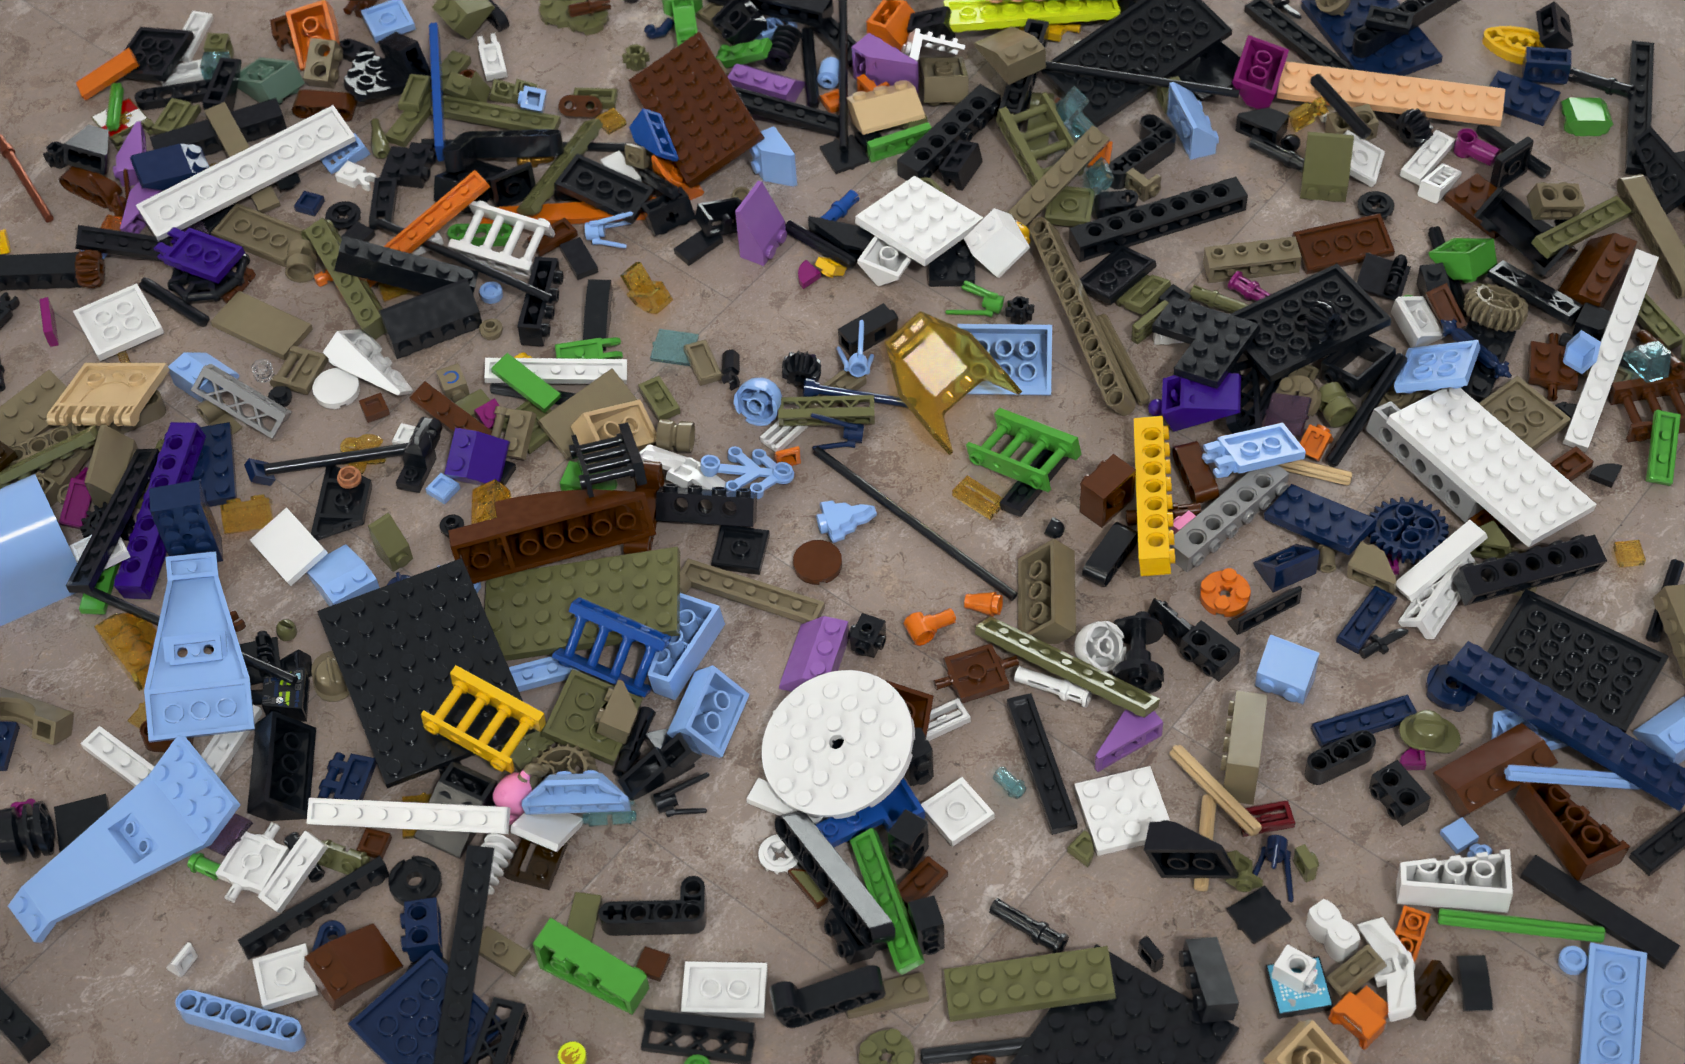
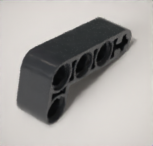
(1156, 144)
(655, 910)
(826, 998)

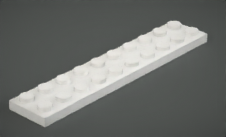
(246, 172)

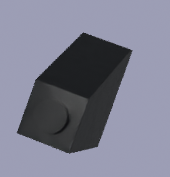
(405, 54)
(88, 149)

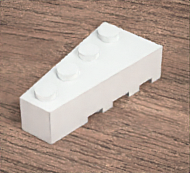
(1458, 883)

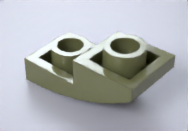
(508, 92)

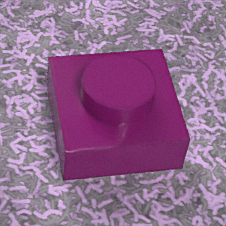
(486, 413)

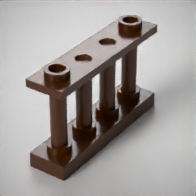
(1637, 389)

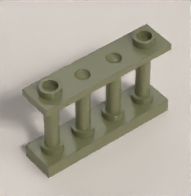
(1018, 140)

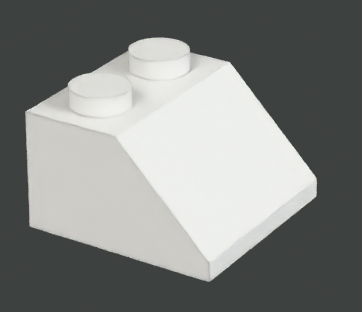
(997, 242)

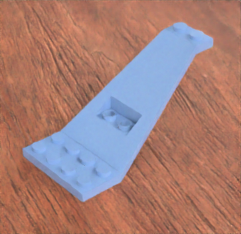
(202, 690)
(170, 812)

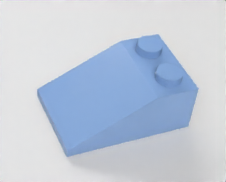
(342, 576)

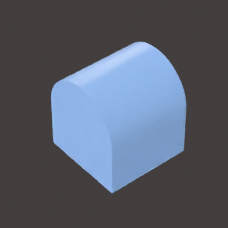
(32, 551)

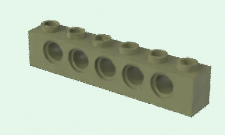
(354, 289)

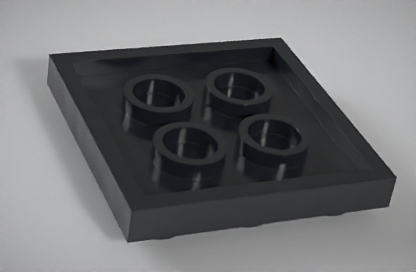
(157, 52)

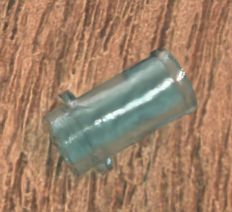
(1010, 783)

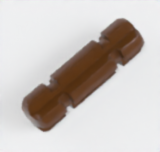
(249, 276)

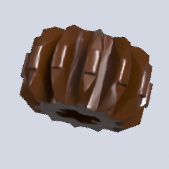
(89, 268)

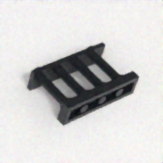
(627, 449)

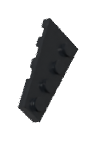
(1663, 169)

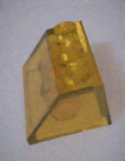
(130, 644)

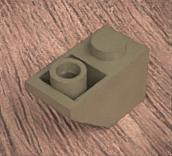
(618, 716)

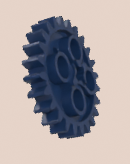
(1407, 529)

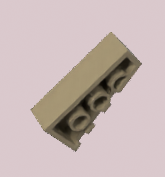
(1243, 745)

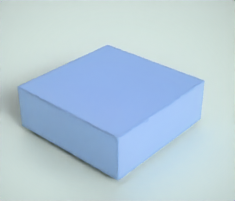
(442, 488)
(1459, 835)

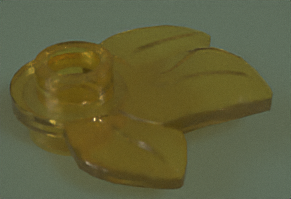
(363, 442)

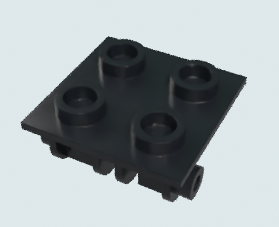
(1384, 276)
(265, 649)

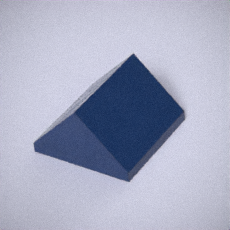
(1288, 566)

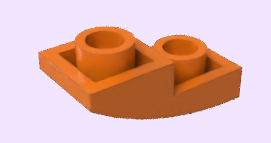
(1412, 929)

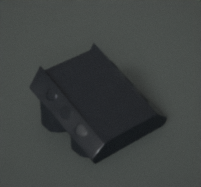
(739, 22)

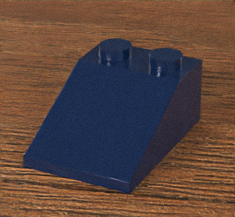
(168, 165)

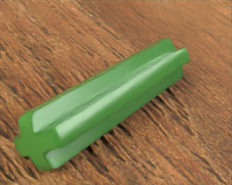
(114, 106)

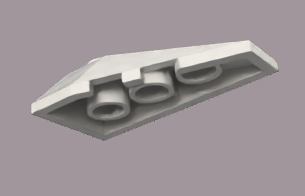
(361, 356)

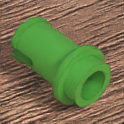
(200, 864)

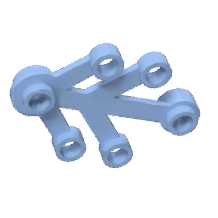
(774, 473)

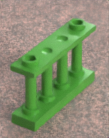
(1024, 431)

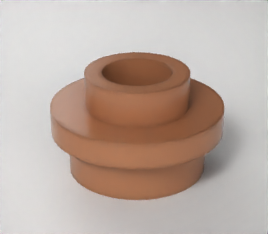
(346, 473)

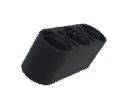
(1110, 554)
(1334, 767)

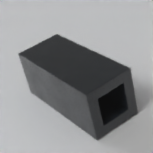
(878, 325)

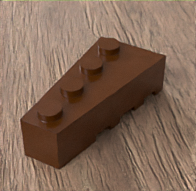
(1570, 830)

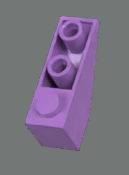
(132, 219)

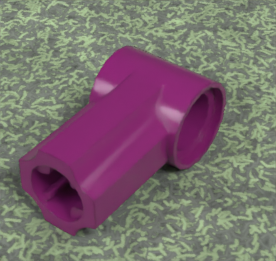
(1469, 145)

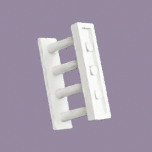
(503, 260)

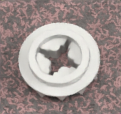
(767, 855)

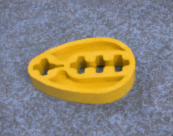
(1503, 41)

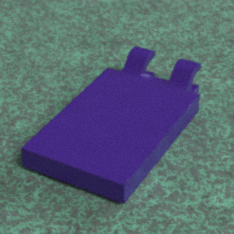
(200, 254)

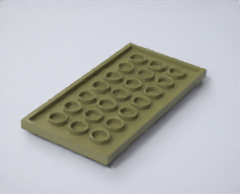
(533, 605)

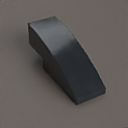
(597, 309)
(660, 766)

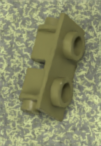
(342, 861)

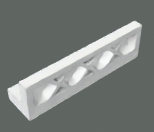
(1438, 607)

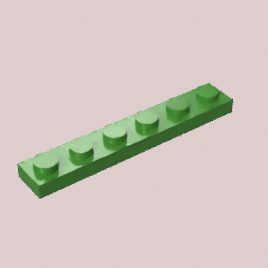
(883, 888)

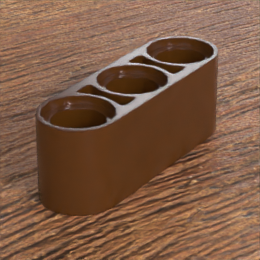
(314, 101)
(77, 182)
(1195, 472)

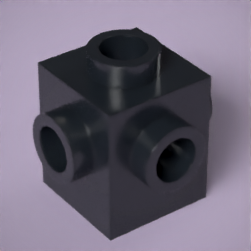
(868, 635)

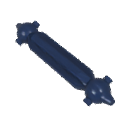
(1484, 355)

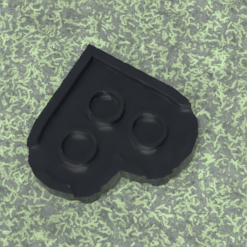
(374, 77)

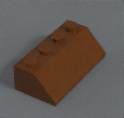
(1599, 269)
(1480, 775)

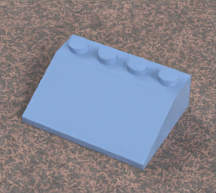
(1021, 351)

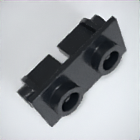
(1173, 626)

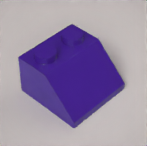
(476, 457)

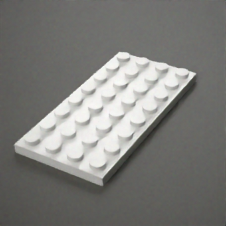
(1491, 464)

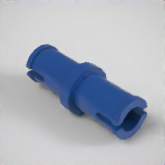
(840, 208)

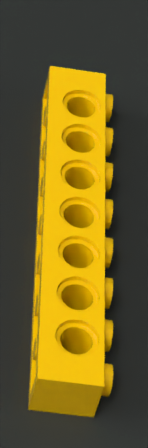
(1152, 496)

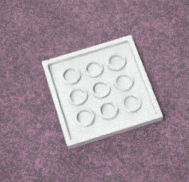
(918, 220)

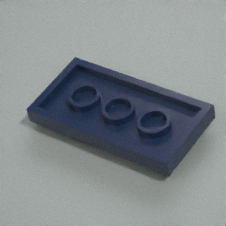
(217, 465)
(1320, 519)

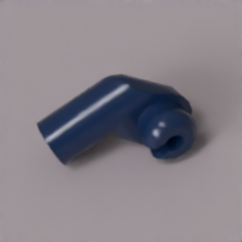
(662, 31)

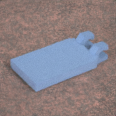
(1253, 450)

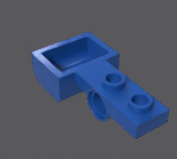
(885, 813)

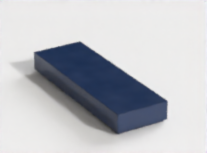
(1366, 619)

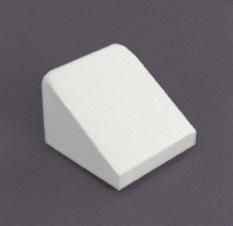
(182, 960)

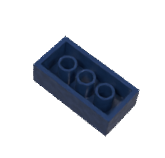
(185, 519)

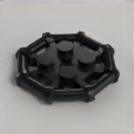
(197, 283)

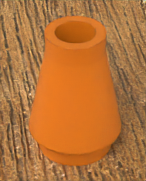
(985, 603)

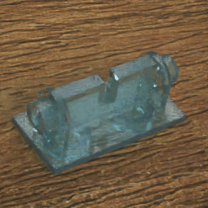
(601, 818)

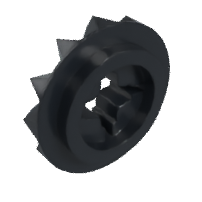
(1372, 199)
(343, 209)

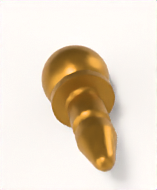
(534, 160)

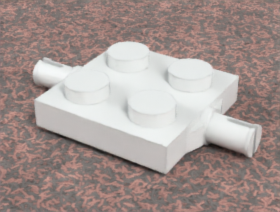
(252, 862)

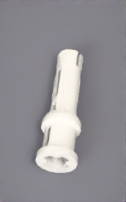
(1060, 687)

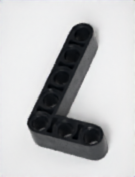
(501, 144)

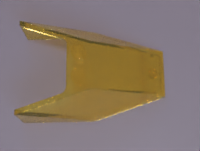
(937, 367)

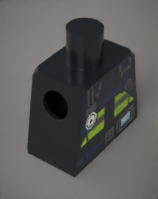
(285, 697)

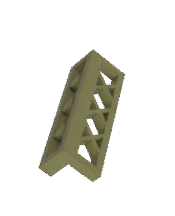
(849, 414)

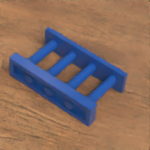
(608, 622)

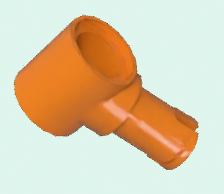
(923, 628)

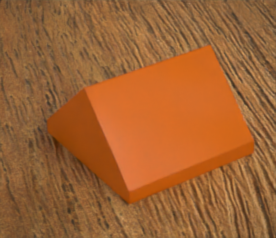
(670, 172)

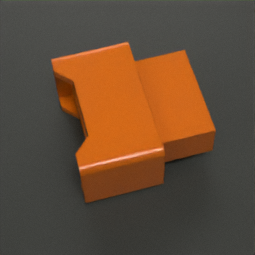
(1361, 1015)

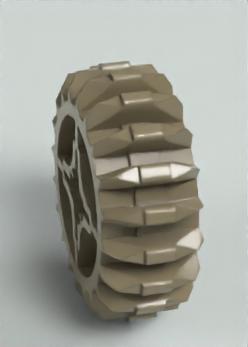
(1495, 307)
(565, 759)

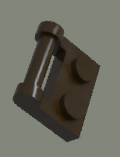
(541, 867)

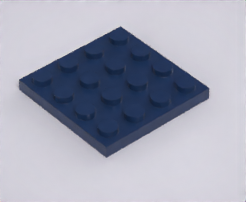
(406, 1017)

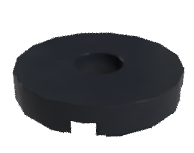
(415, 867)

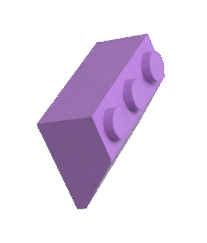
(766, 82)
(815, 651)

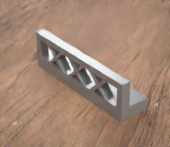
(244, 392)

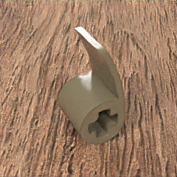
(214, 415)

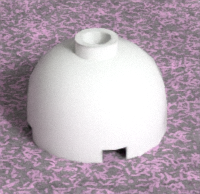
(1100, 645)

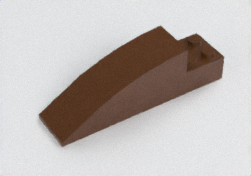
(549, 529)

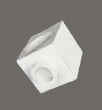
(1290, 959)

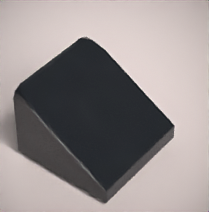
(297, 660)

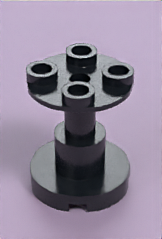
(1138, 667)

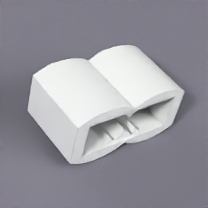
(1329, 928)

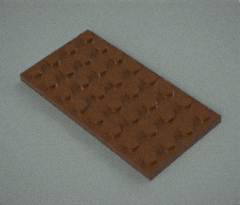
(698, 108)

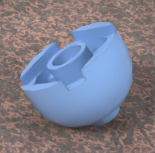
(758, 401)

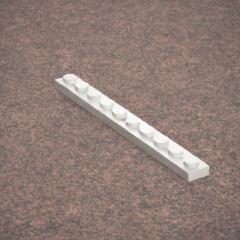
(1611, 350)

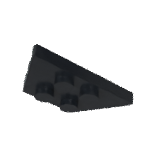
(340, 507)

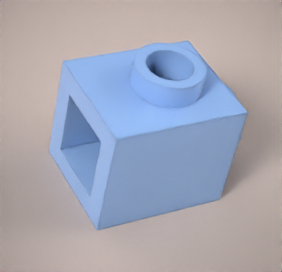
(532, 99)

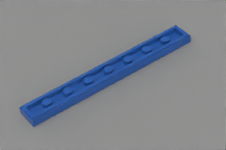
(437, 90)

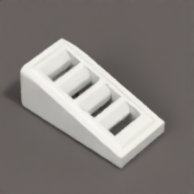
(1436, 184)

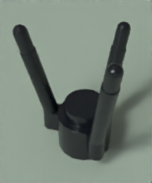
(667, 799)

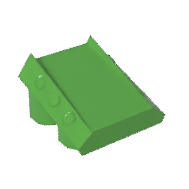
(1586, 116)

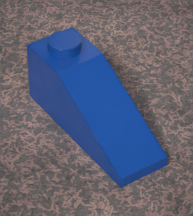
(650, 132)

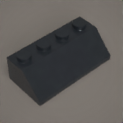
(431, 318)
(281, 768)

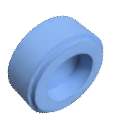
(491, 292)
(1572, 960)

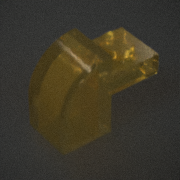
(643, 292)

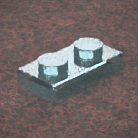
(1099, 175)

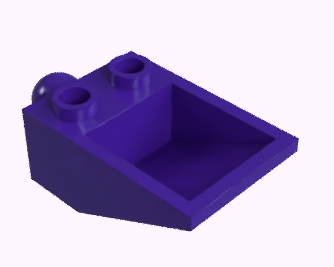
(1192, 403)

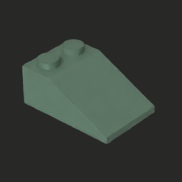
(270, 79)

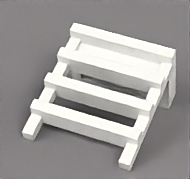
(917, 40)

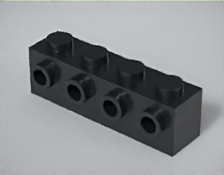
(536, 313)

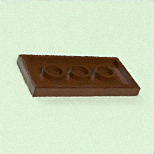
(1343, 243)

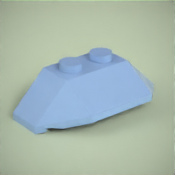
(575, 794)

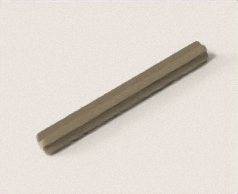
(1124, 361)

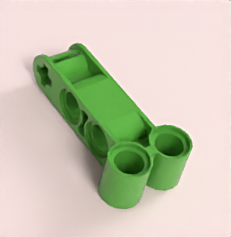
(684, 17)

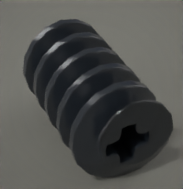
(784, 45)

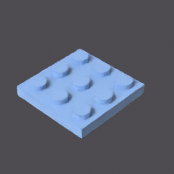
(1437, 367)

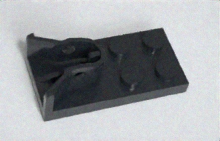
(602, 188)

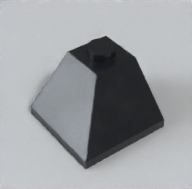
(512, 185)

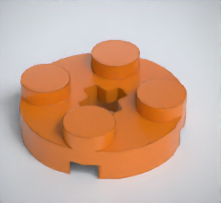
(1228, 581)

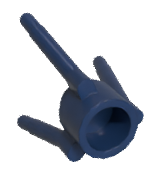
(852, 432)
(1276, 852)

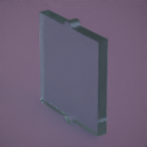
(670, 347)

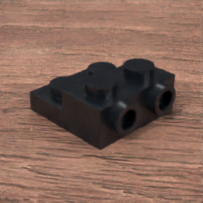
(410, 164)
(847, 942)

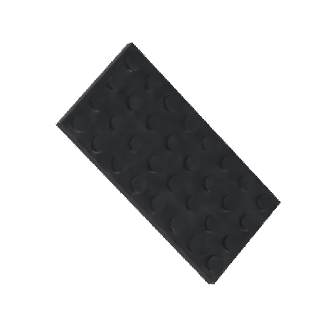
(1146, 40)

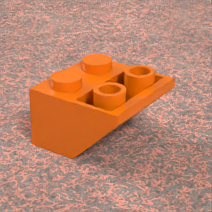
(891, 22)

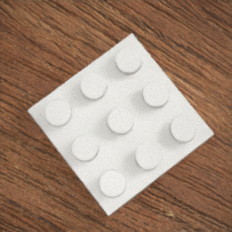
(118, 322)
(1120, 809)

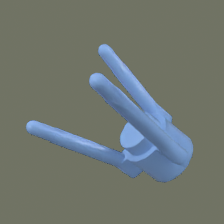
(596, 229)
(858, 363)

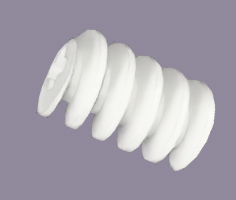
(502, 847)

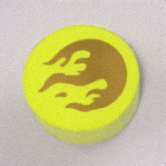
(572, 1054)

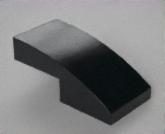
(1475, 983)

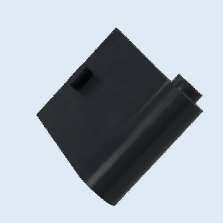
(1212, 68)

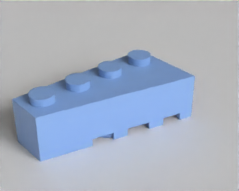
(676, 663)

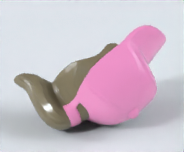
(516, 787)

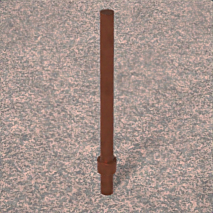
(9, 153)

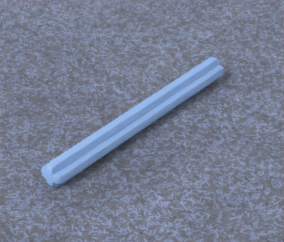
(1566, 777)

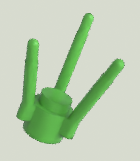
(991, 301)

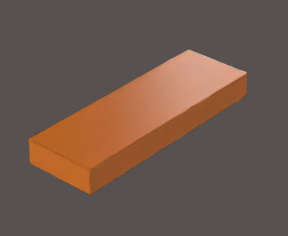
(107, 74)

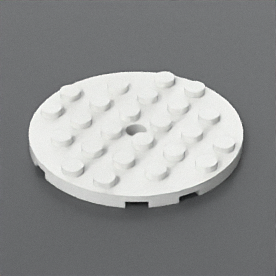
(860, 772)

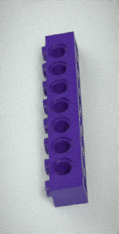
(147, 551)

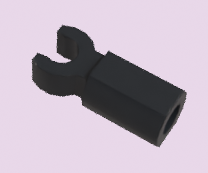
(731, 368)

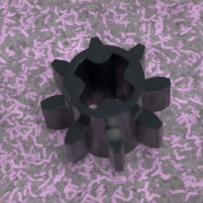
(55, 155)
(1019, 310)

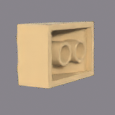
(605, 423)
(1306, 1045)

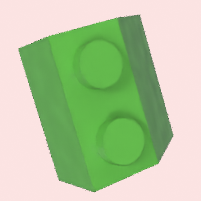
(1466, 257)

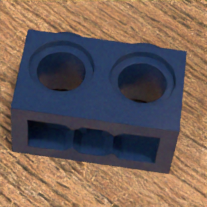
(1546, 65)
(425, 929)

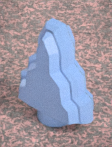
(842, 518)

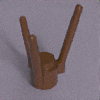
(118, 203)

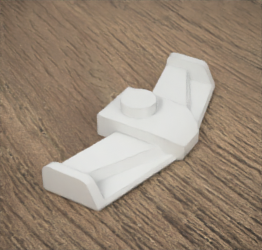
(681, 469)
(1399, 971)

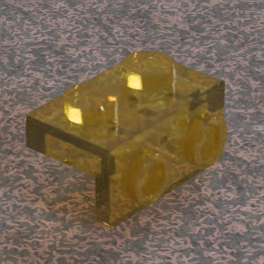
(484, 500)
(246, 515)

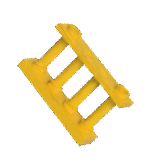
(485, 694)

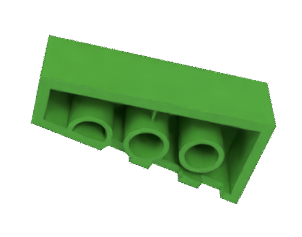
(589, 967)

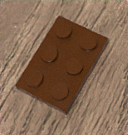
(1469, 197)

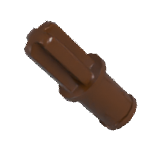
(588, 7)

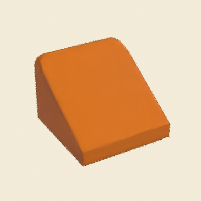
(789, 455)

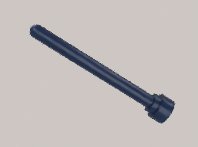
(814, 388)

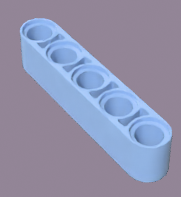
(233, 1011)

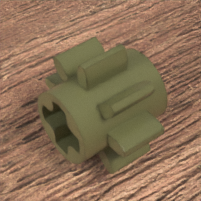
(635, 57)

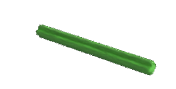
(1521, 925)

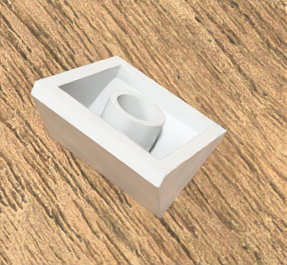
(883, 262)
(1416, 321)

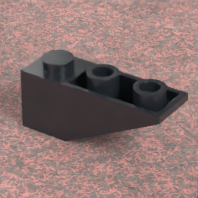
(845, 236)

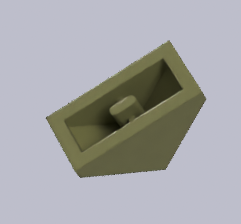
(1495, 545)

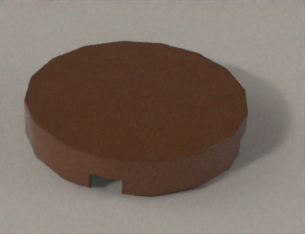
(817, 562)

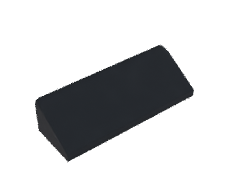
(1266, 610)

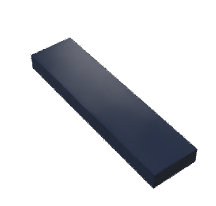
(1371, 718)

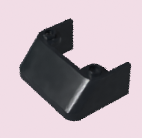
(1515, 223)

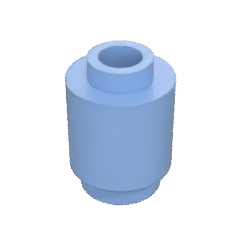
(829, 73)

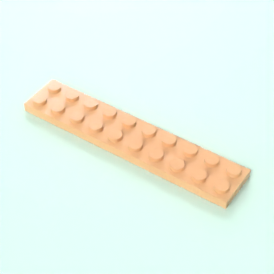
(1396, 93)

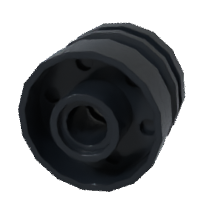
(30, 831)

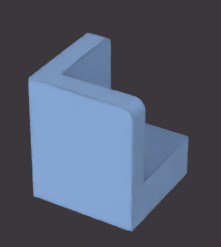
(1581, 352)

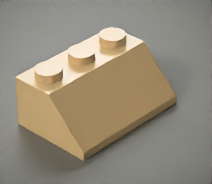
(885, 107)

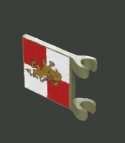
(129, 115)

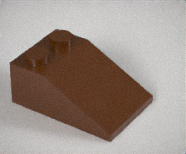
(351, 965)

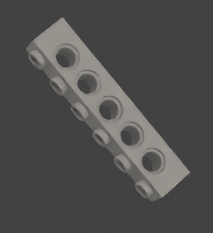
(1419, 465)
(1241, 502)

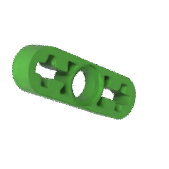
(461, 229)

